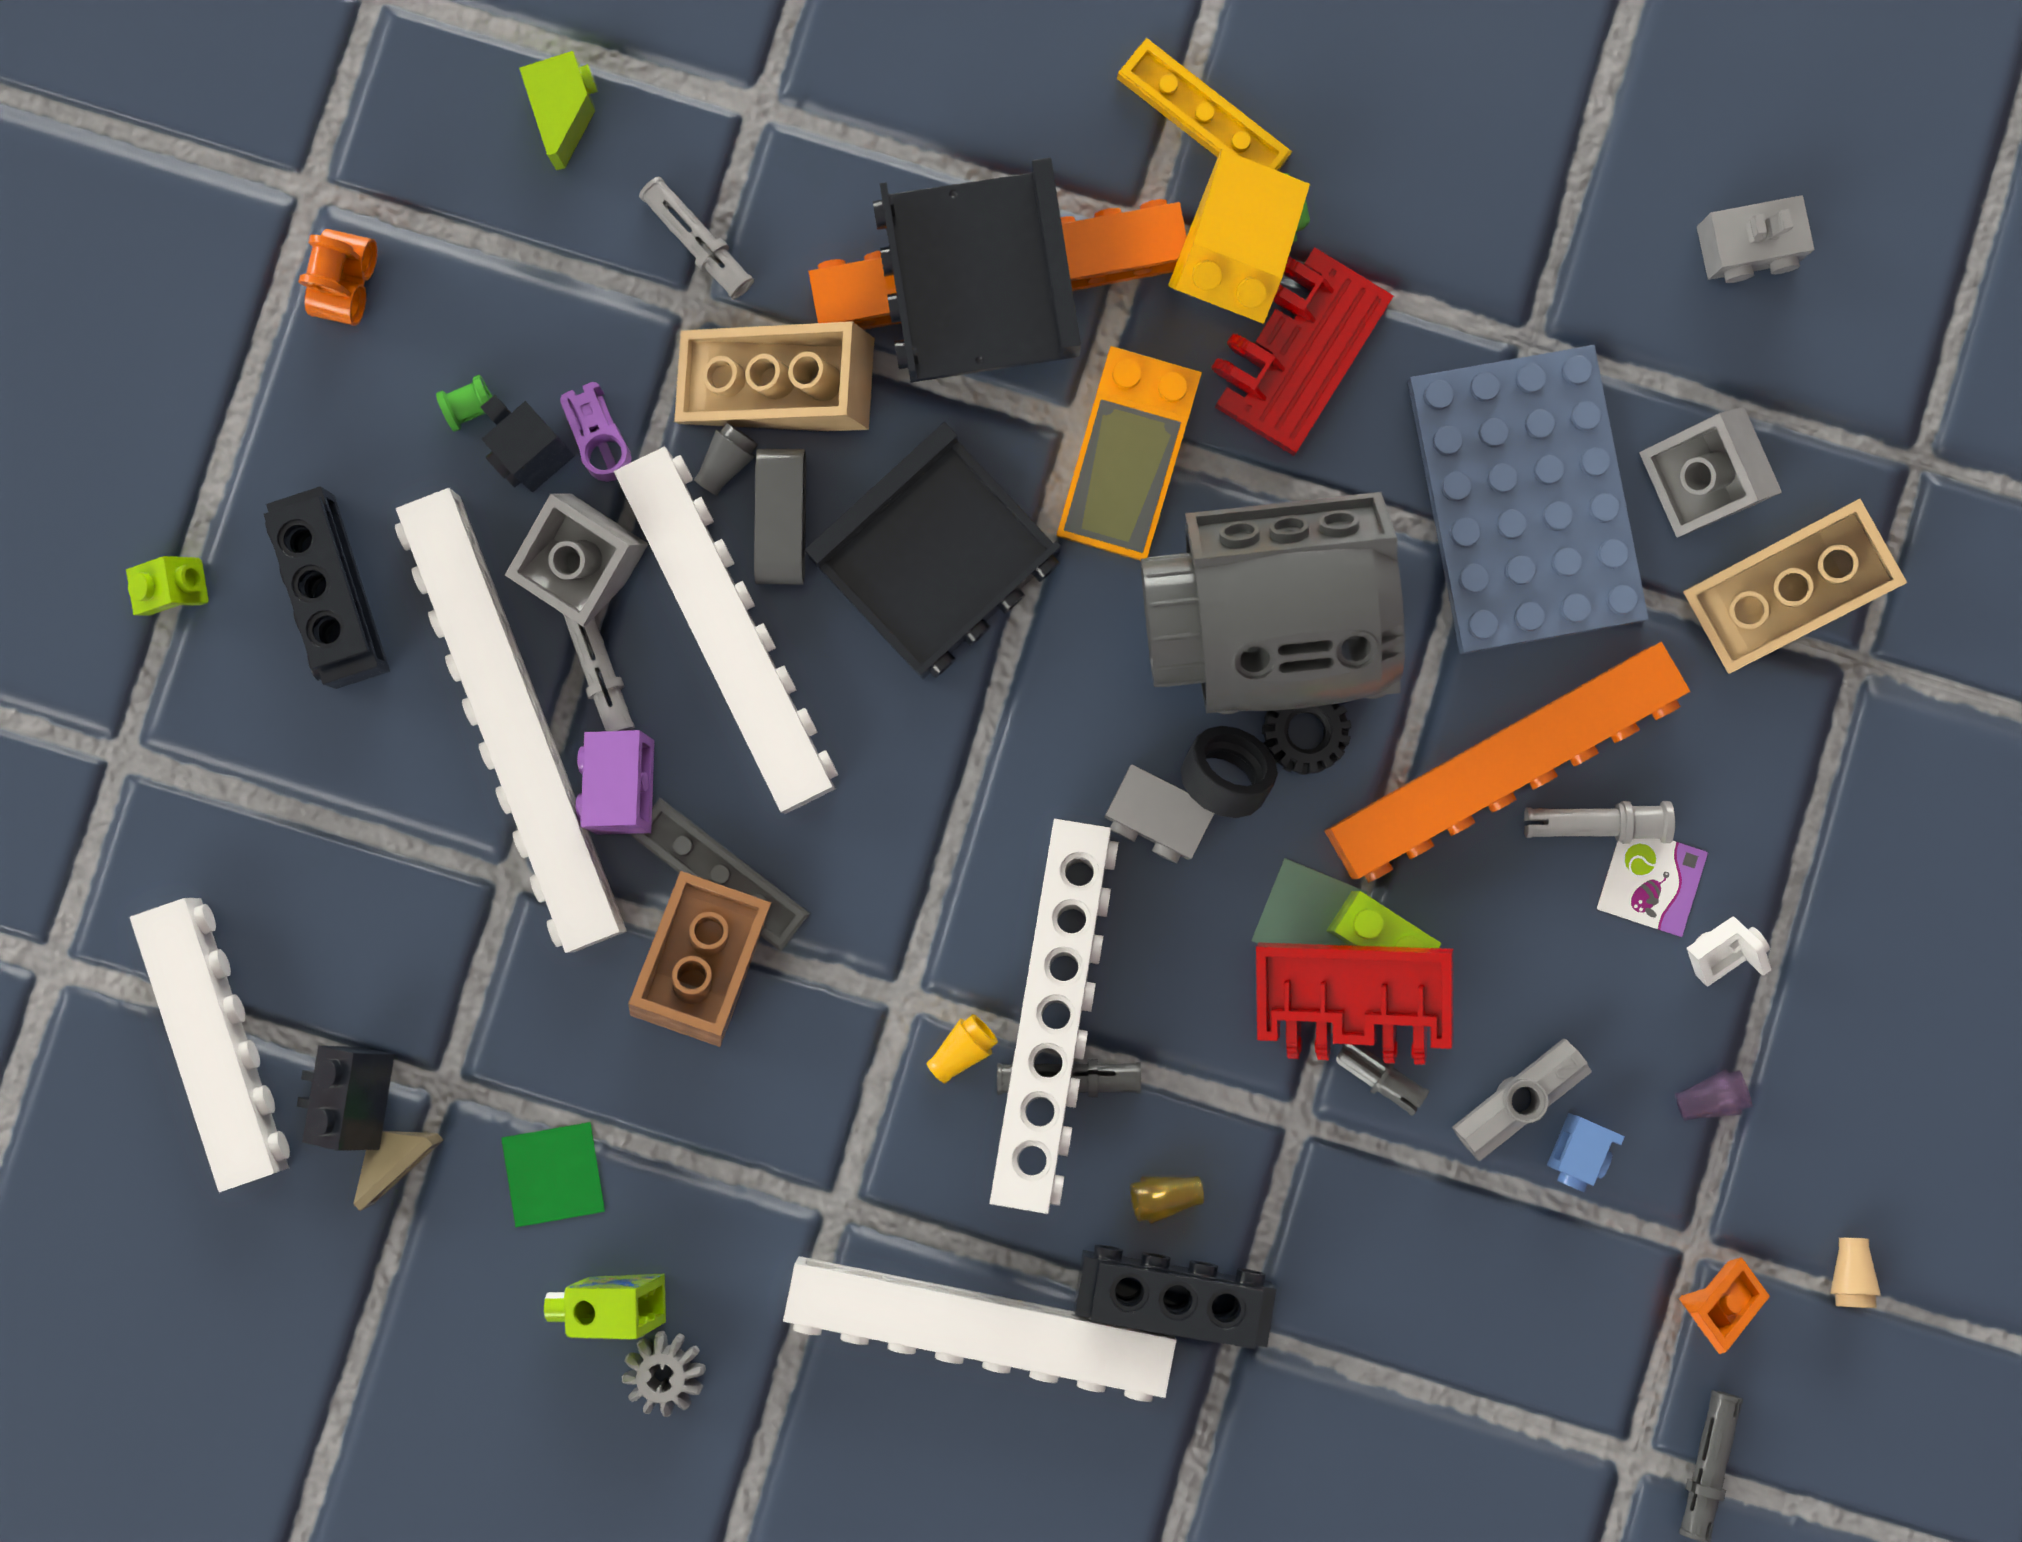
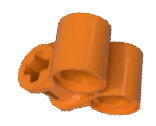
(337, 276)

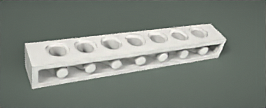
(1068, 845)

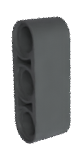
(780, 516)

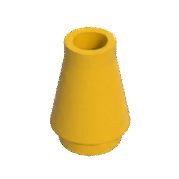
(964, 1046)

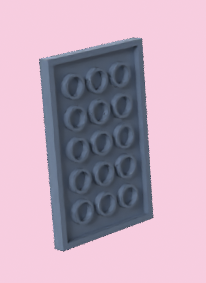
(1527, 499)

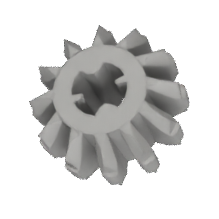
(646, 1364)

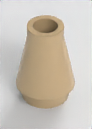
(1855, 1275)

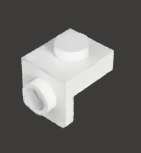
(1726, 948)

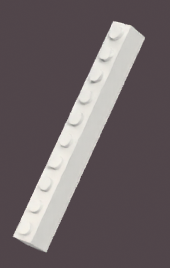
(510, 721)

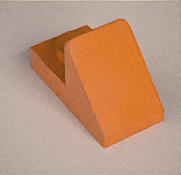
(1726, 1304)

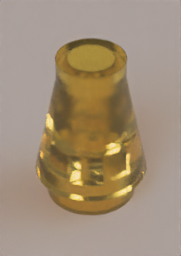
(1164, 1196)

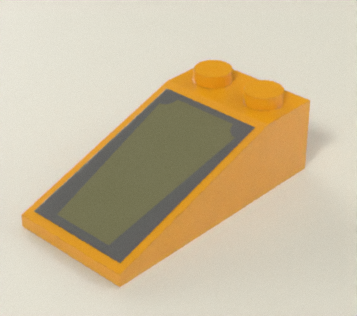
(1128, 453)

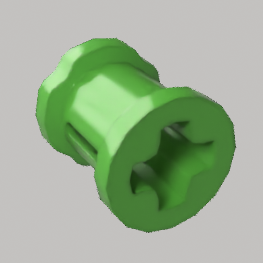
(464, 402)

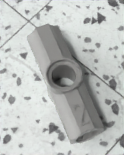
(1547, 1081)

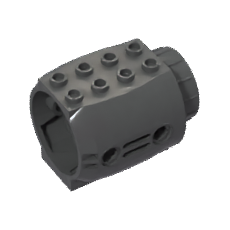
(1280, 605)

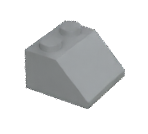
(1710, 471)
(575, 558)

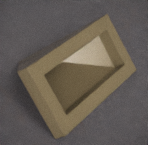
(388, 1165)

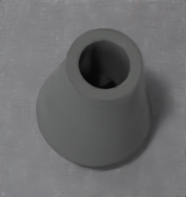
(725, 458)

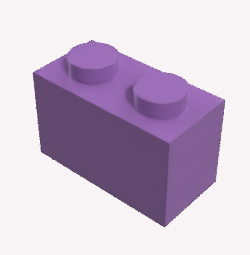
(616, 782)

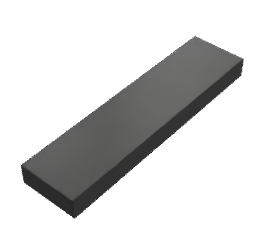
(695, 852)

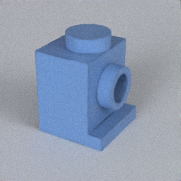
(1582, 1152)

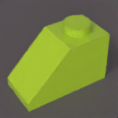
(560, 102)

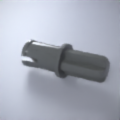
(1382, 1077)

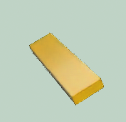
(1198, 108)

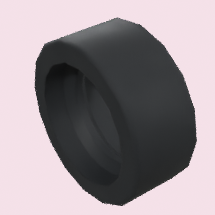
(1217, 793)

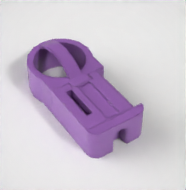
(594, 427)

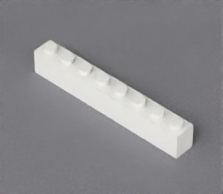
(725, 630)
(977, 1327)

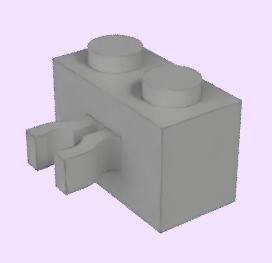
(1755, 239)

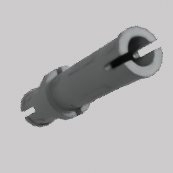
(1093, 1077)
(1708, 1476)

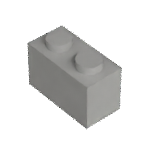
(1159, 814)

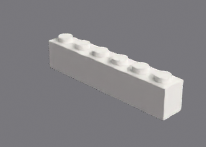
(210, 1042)

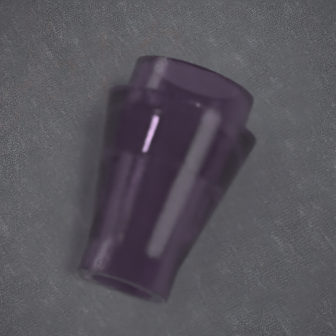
(1715, 1097)

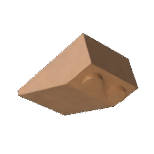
(699, 959)

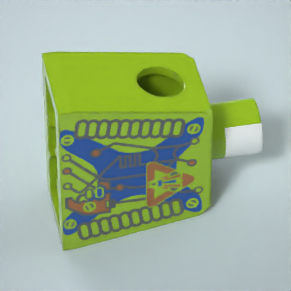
(609, 1306)

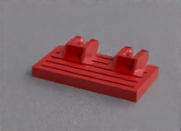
(1302, 355)
(1355, 992)

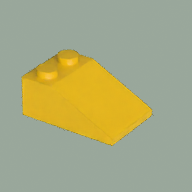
(1240, 236)

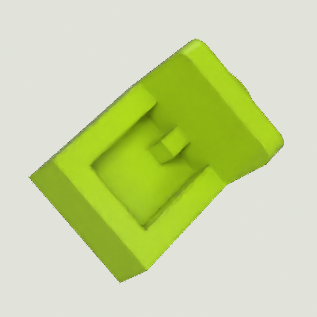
(166, 584)

